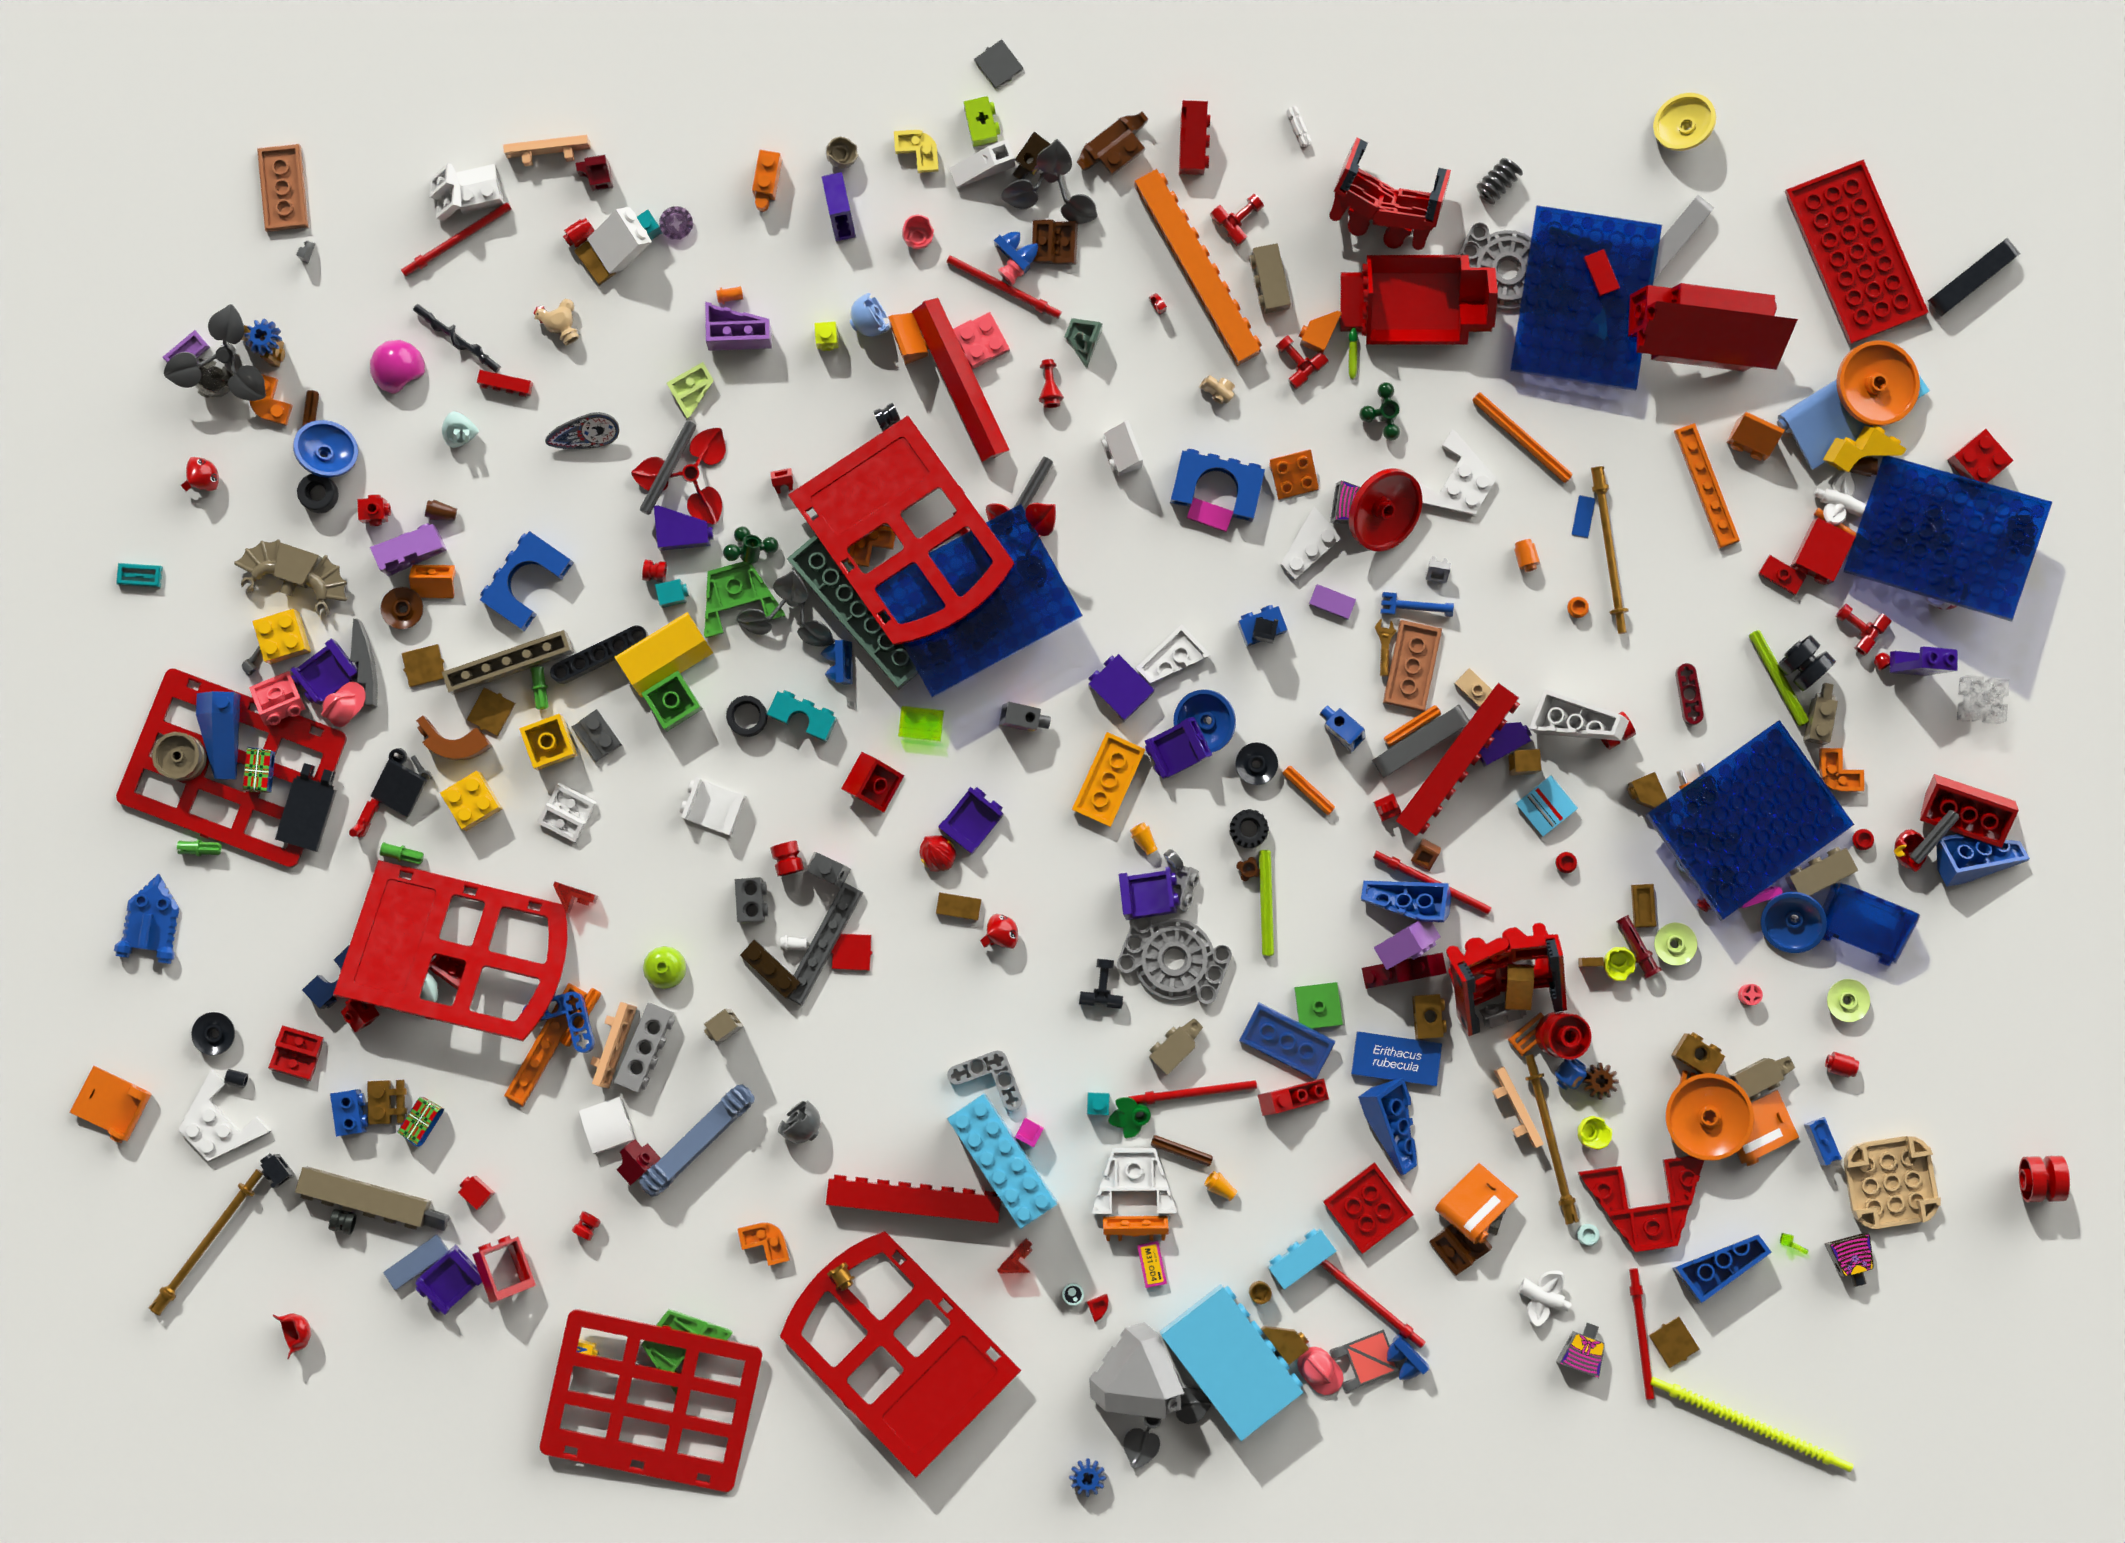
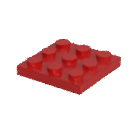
(1368, 1207)

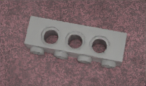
(625, 1075)

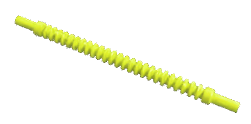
(1827, 1457)

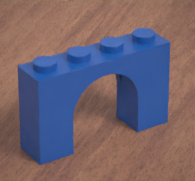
(1246, 477)
(530, 551)

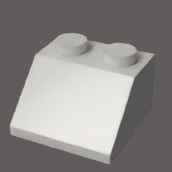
(479, 189)
(1122, 449)

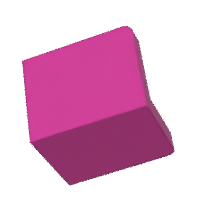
(1029, 1132)

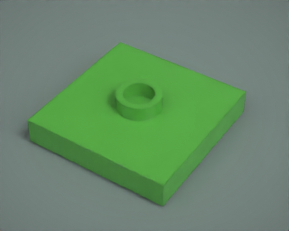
(1318, 1005)

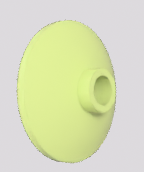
(1686, 944)
(1858, 997)

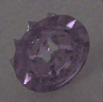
(666, 220)

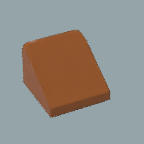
(1426, 854)

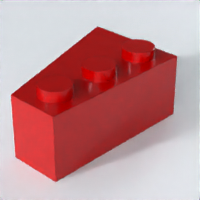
(1193, 137)

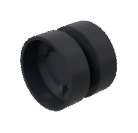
(1802, 657)

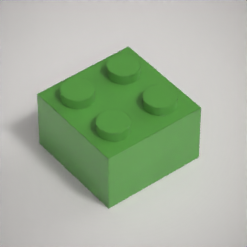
(672, 701)

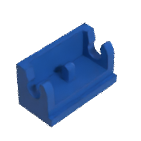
(1822, 1141)

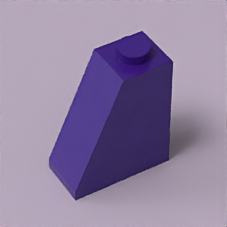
(838, 206)
(680, 530)
(1507, 740)

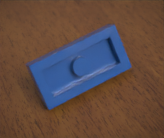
(1023, 257)
(842, 655)
(1413, 1365)

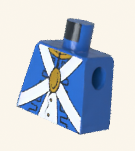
(1348, 734)

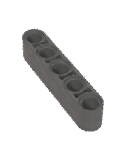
(1421, 741)

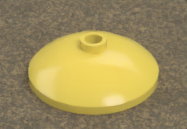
(1682, 113)

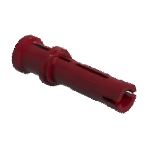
(1643, 956)

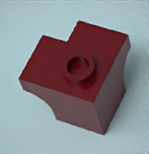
(597, 171)
(636, 1161)

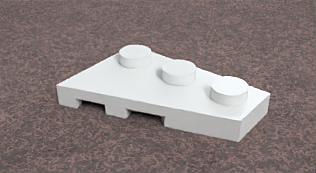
(1310, 544)
(1172, 655)

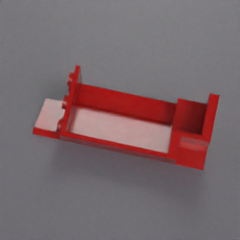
(1418, 300)
(1709, 326)

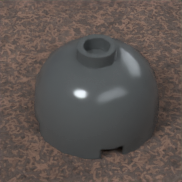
(801, 1124)

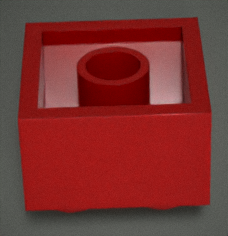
(872, 782)

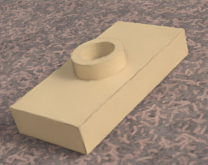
(1473, 687)

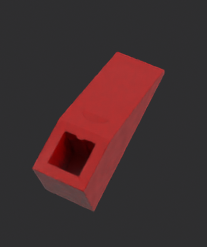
(1293, 1097)

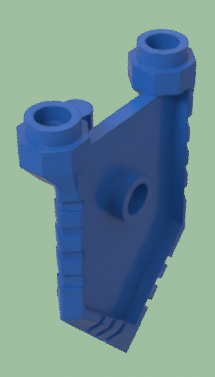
(150, 922)

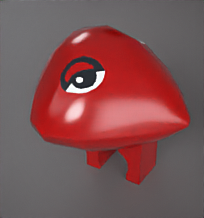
(201, 475)
(1001, 931)

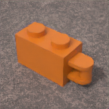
(766, 178)

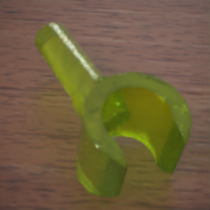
(1787, 1240)

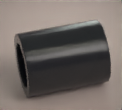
(236, 1078)

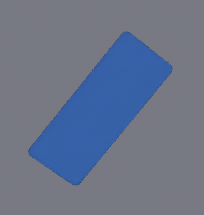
(1583, 516)

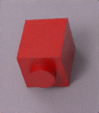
(475, 1191)

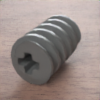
(1497, 179)

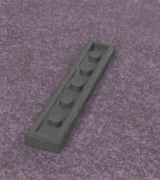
(825, 940)

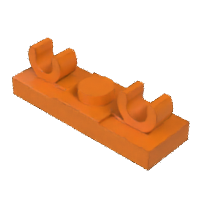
(1135, 1226)

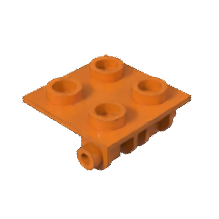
(1294, 474)

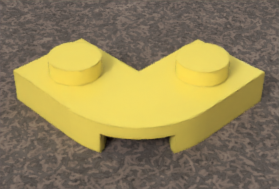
(920, 143)

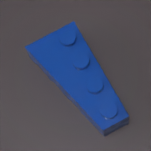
(1717, 1269)

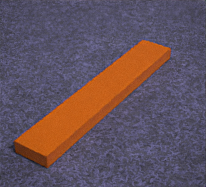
(1706, 486)
(540, 1053)

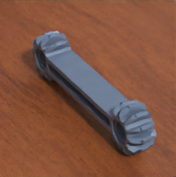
(682, 1154)

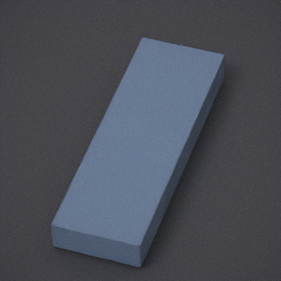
(416, 1262)

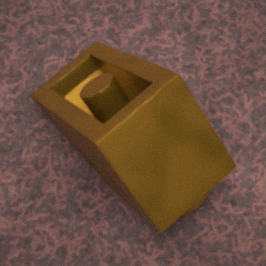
(1647, 791)
(1287, 1342)

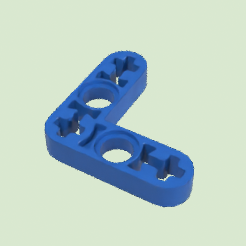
(565, 1009)

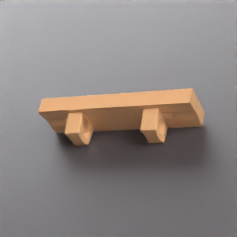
(548, 146)
(614, 1045)
(1508, 1089)

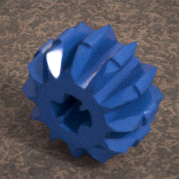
(257, 331)
(1079, 1476)

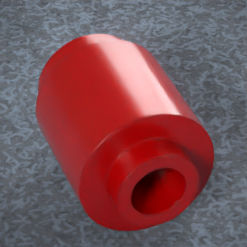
(578, 232)
(1842, 1064)

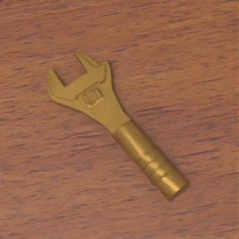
(1385, 636)

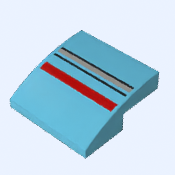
(1546, 805)

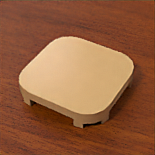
(1891, 1182)

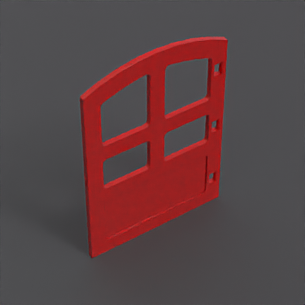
(873, 490)
(401, 935)
(937, 1389)

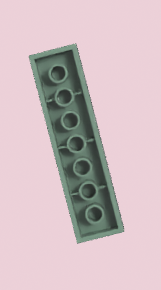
(836, 592)

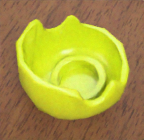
(1619, 963)
(1594, 1133)

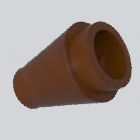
(1865, 466)
(439, 511)

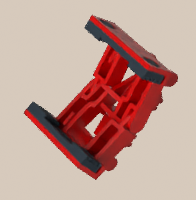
(1386, 206)
(1493, 960)

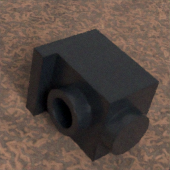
(275, 1169)

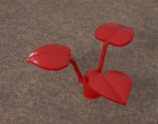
(710, 448)
(1038, 514)

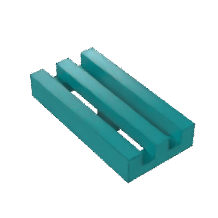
(157, 576)

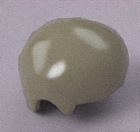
(841, 152)

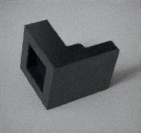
(1264, 630)

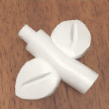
(1840, 499)
(1544, 1296)

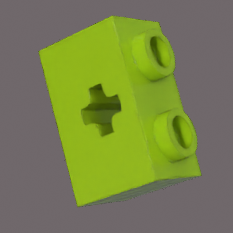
(981, 133)

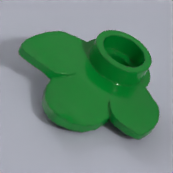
(1126, 1117)

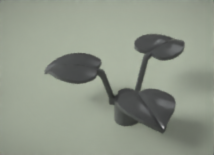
(1053, 162)
(229, 327)
(795, 593)
(1143, 1446)

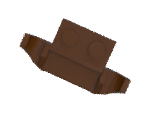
(1115, 145)

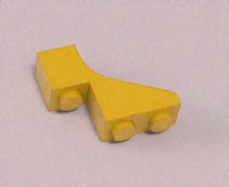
(1870, 442)

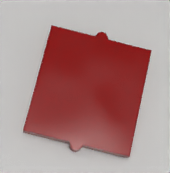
(852, 952)

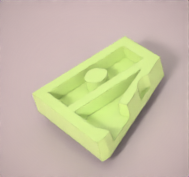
(691, 387)

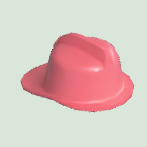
(344, 704)
(1320, 1371)

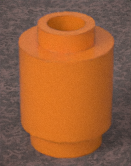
(1526, 555)

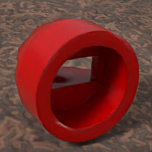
(1882, 661)

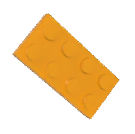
(1108, 779)

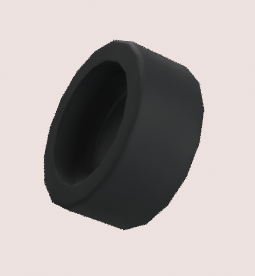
(731, 713)

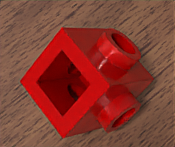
(373, 510)
(359, 1014)

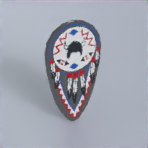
(584, 432)

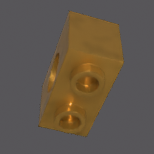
(1421, 1005)
(1686, 1053)

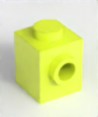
(826, 336)

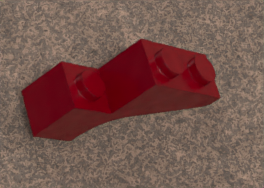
(1404, 971)

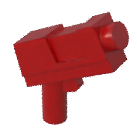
(365, 818)

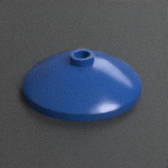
(325, 439)
(1210, 704)
(1789, 933)

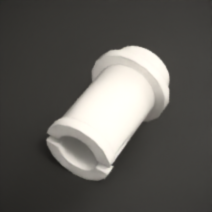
(791, 943)

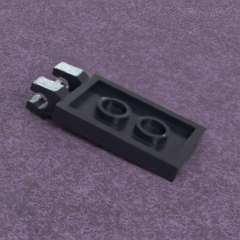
(307, 809)

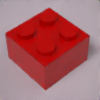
(1980, 458)

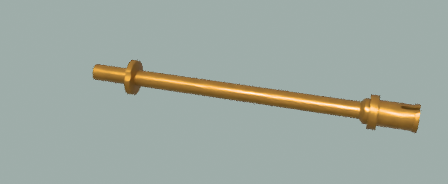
(1600, 489)
(1566, 1200)
(168, 1292)

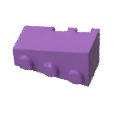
(735, 330)
(408, 549)
(1407, 943)

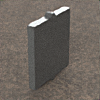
(998, 63)

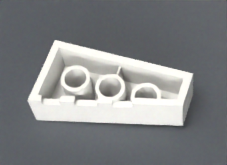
(1572, 718)

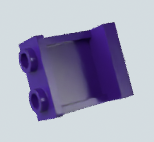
(1927, 662)
(325, 672)
(1120, 687)
(1178, 748)
(972, 819)
(1148, 894)
(448, 1280)

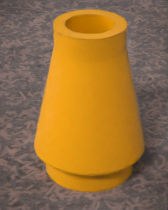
(1143, 837)
(1219, 1185)

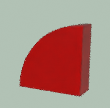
(1158, 303)
(1098, 1306)

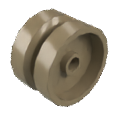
(167, 759)

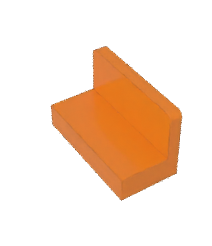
(432, 580)

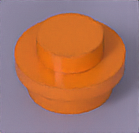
(1577, 607)

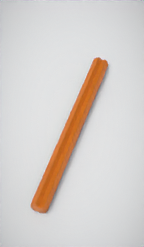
(1522, 437)

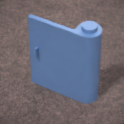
(1818, 422)

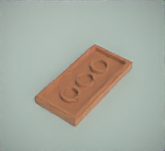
(282, 187)
(1412, 665)

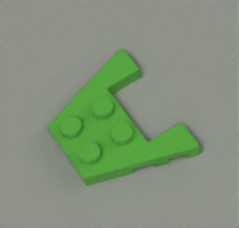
(734, 587)
(669, 1357)

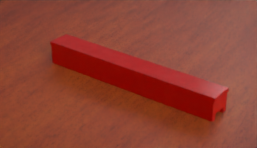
(960, 379)

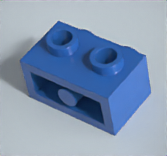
(349, 1112)

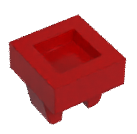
(782, 477)
(1387, 807)

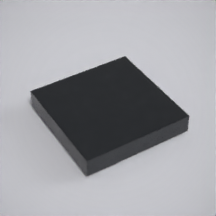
(398, 787)

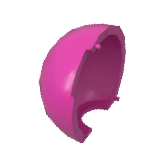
(395, 365)

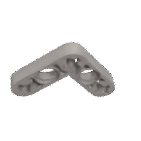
(996, 1071)

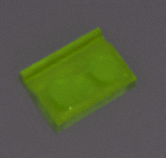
(921, 723)

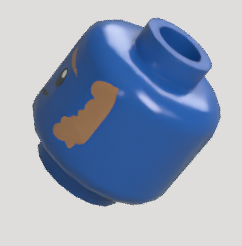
(1570, 1074)

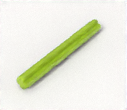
(1779, 678)
(1266, 903)

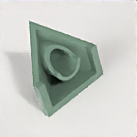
(1083, 337)

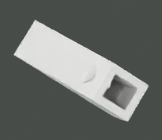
(983, 164)

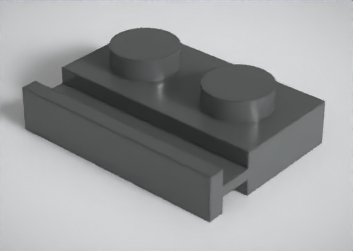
(596, 735)

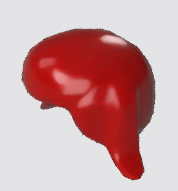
(295, 1330)

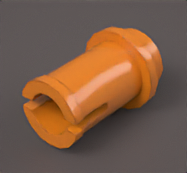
(729, 294)

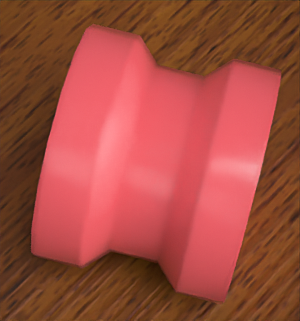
(1011, 271)
(1755, 994)

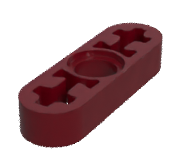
(1683, 701)

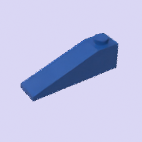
(219, 724)
(1969, 859)
(1413, 899)
(1388, 1115)

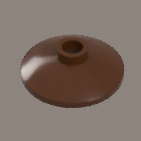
(394, 601)

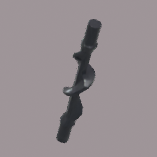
(457, 341)

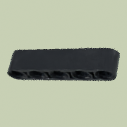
(1973, 277)
(589, 655)

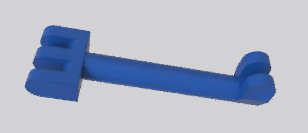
(1446, 608)

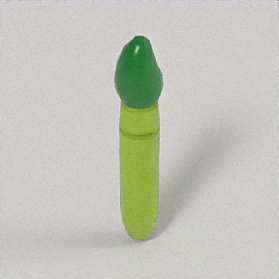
(1353, 339)

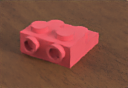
(981, 340)
(277, 698)

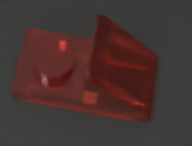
(567, 896)
(1012, 1263)

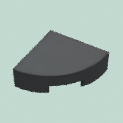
(305, 253)

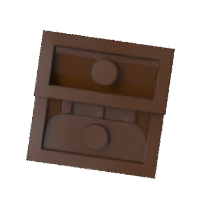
(1055, 241)
(1457, 1249)

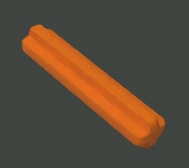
(1412, 726)
(1308, 790)
(590, 1001)

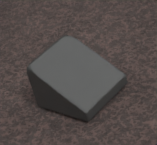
(436, 1219)

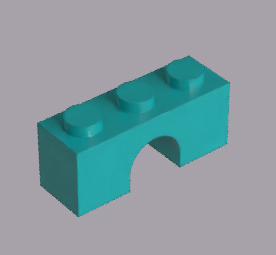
(820, 721)

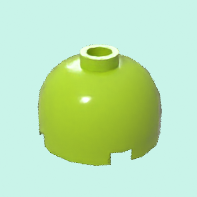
(664, 967)

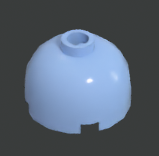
(868, 316)

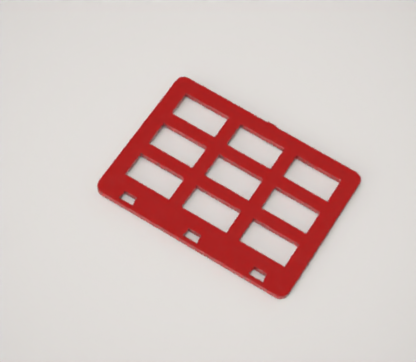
(294, 729)
(618, 1454)

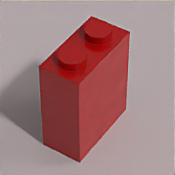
(1822, 551)

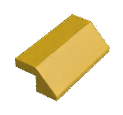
(663, 653)

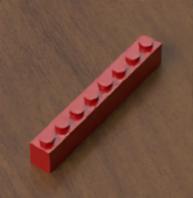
(1457, 759)
(913, 1200)

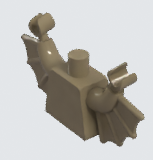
(294, 568)

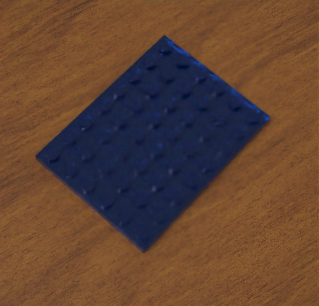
(1561, 319)
(1948, 537)
(1019, 613)
(1749, 820)

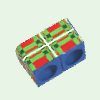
(258, 770)
(420, 1121)

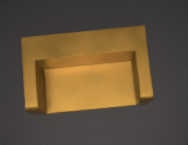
(1524, 762)
(1519, 987)

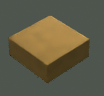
(1590, 962)

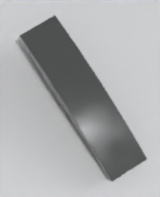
(362, 655)

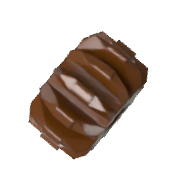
(1604, 1074)

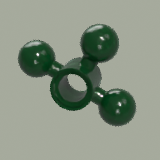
(1368, 413)
(750, 546)

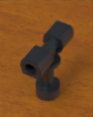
(1102, 995)

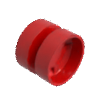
(1563, 1035)
(2044, 1179)

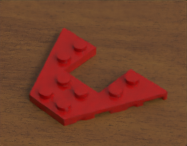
(1649, 1225)

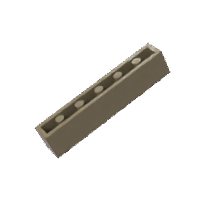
(507, 662)
(362, 1196)

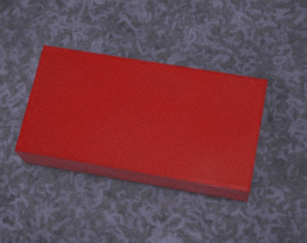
(1601, 273)

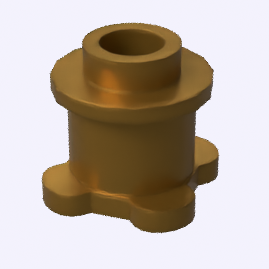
(841, 1277)

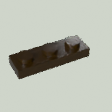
(770, 969)

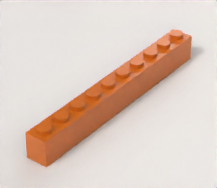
(1197, 267)

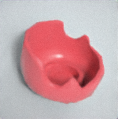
(917, 232)

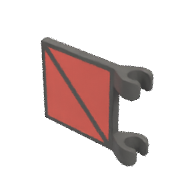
(1367, 1359)

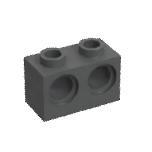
(744, 900)

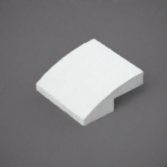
(446, 189)
(566, 812)
(606, 1125)

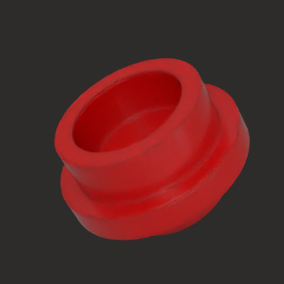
(1863, 839)
(1566, 862)

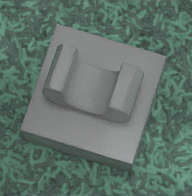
(1438, 570)

